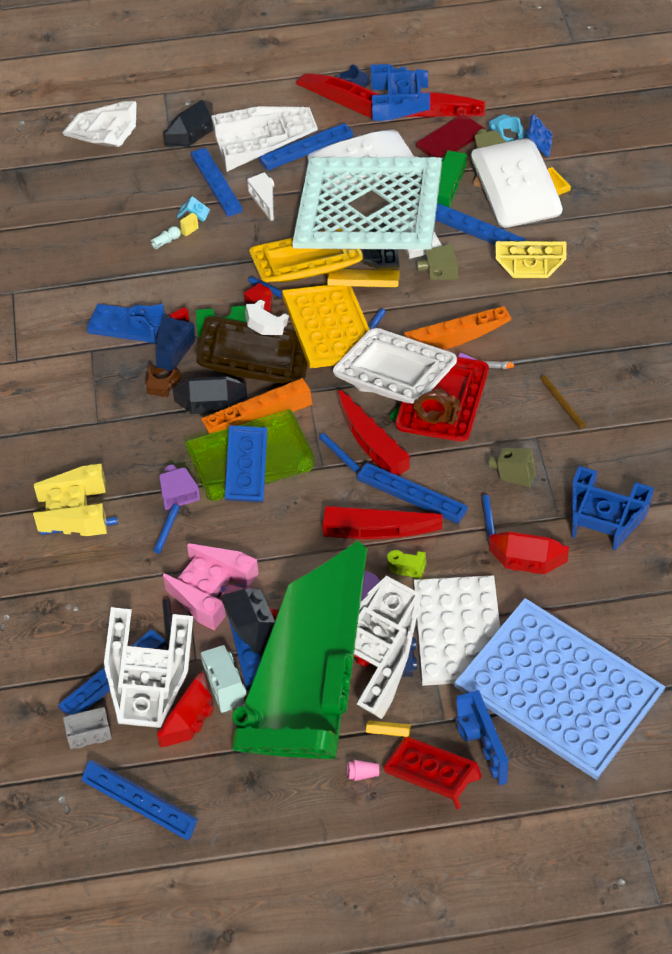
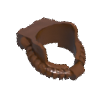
(161, 386)
(450, 403)

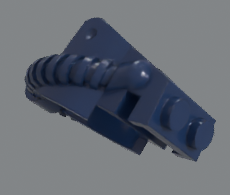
(356, 75)

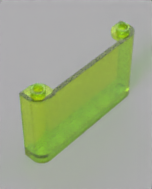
(285, 453)

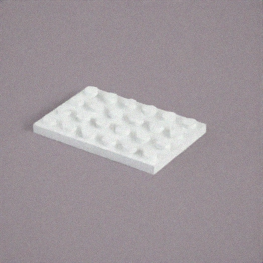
(454, 624)

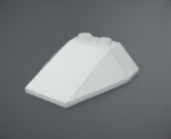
(104, 125)

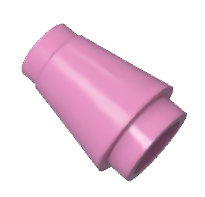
(361, 770)

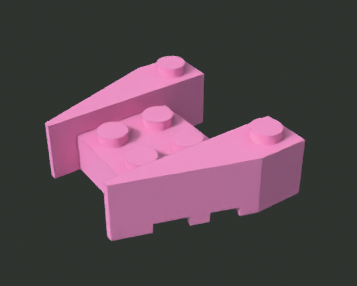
(205, 576)

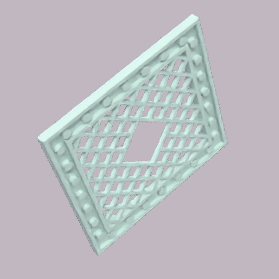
(421, 237)

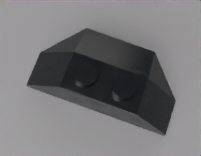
(190, 125)
(382, 258)
(209, 394)
(249, 615)

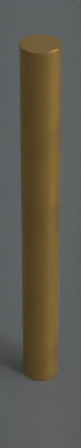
(563, 402)

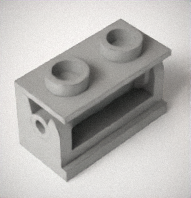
(87, 728)

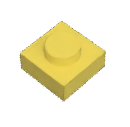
(189, 224)

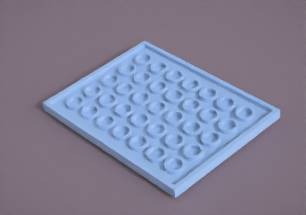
(560, 688)

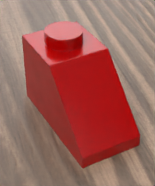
(257, 293)

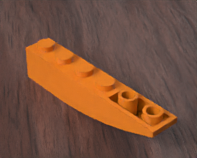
(460, 330)
(290, 396)

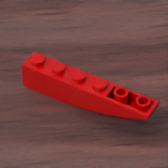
(340, 91)
(451, 105)
(372, 438)
(377, 524)

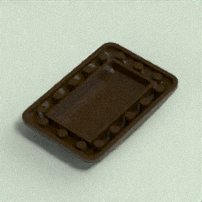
(243, 352)

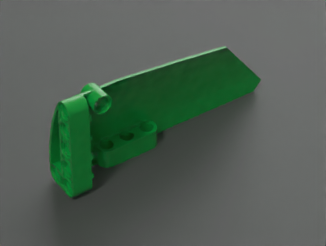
(306, 665)

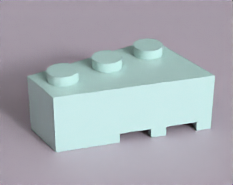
(223, 678)

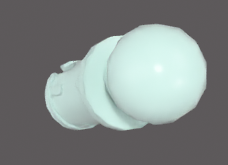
(166, 237)

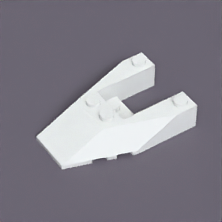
(385, 639)
(145, 679)

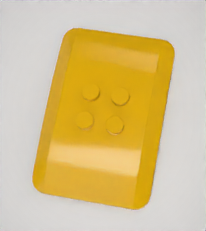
(283, 263)

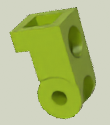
(407, 564)

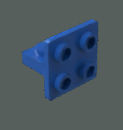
(539, 135)

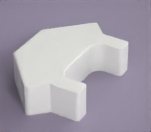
(263, 321)

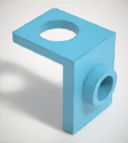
(195, 207)

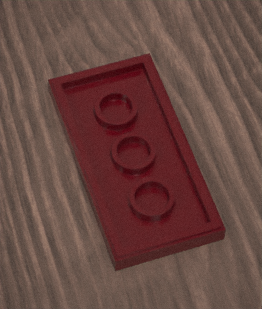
(449, 137)

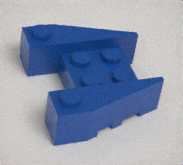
(403, 94)
(607, 510)

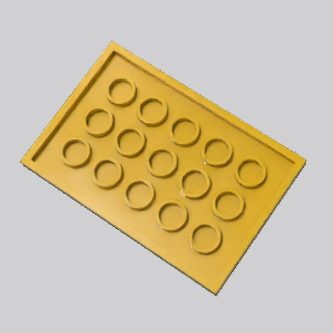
(325, 322)

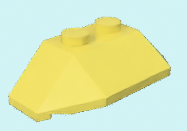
(530, 258)

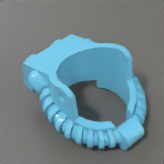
(506, 122)

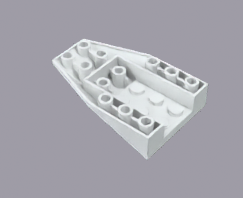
(259, 130)

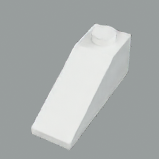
(261, 190)

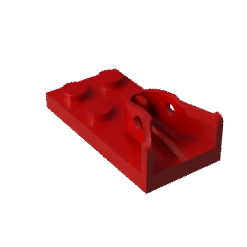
(432, 768)

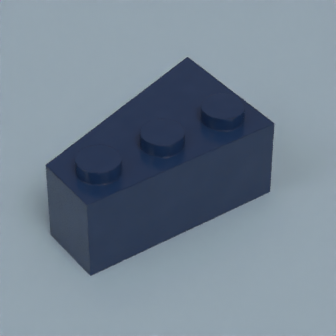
(173, 342)

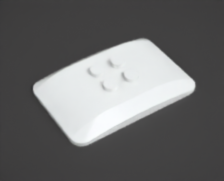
(371, 145)
(516, 183)
(394, 365)

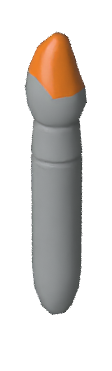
(504, 365)

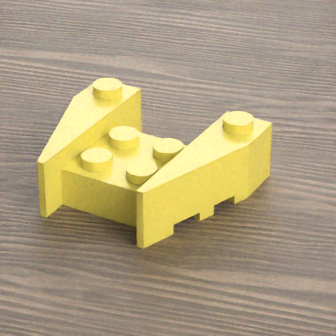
(67, 502)

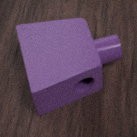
(178, 487)

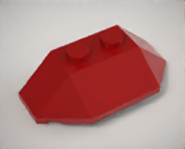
(528, 552)
(188, 714)

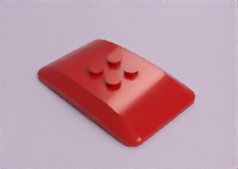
(464, 382)

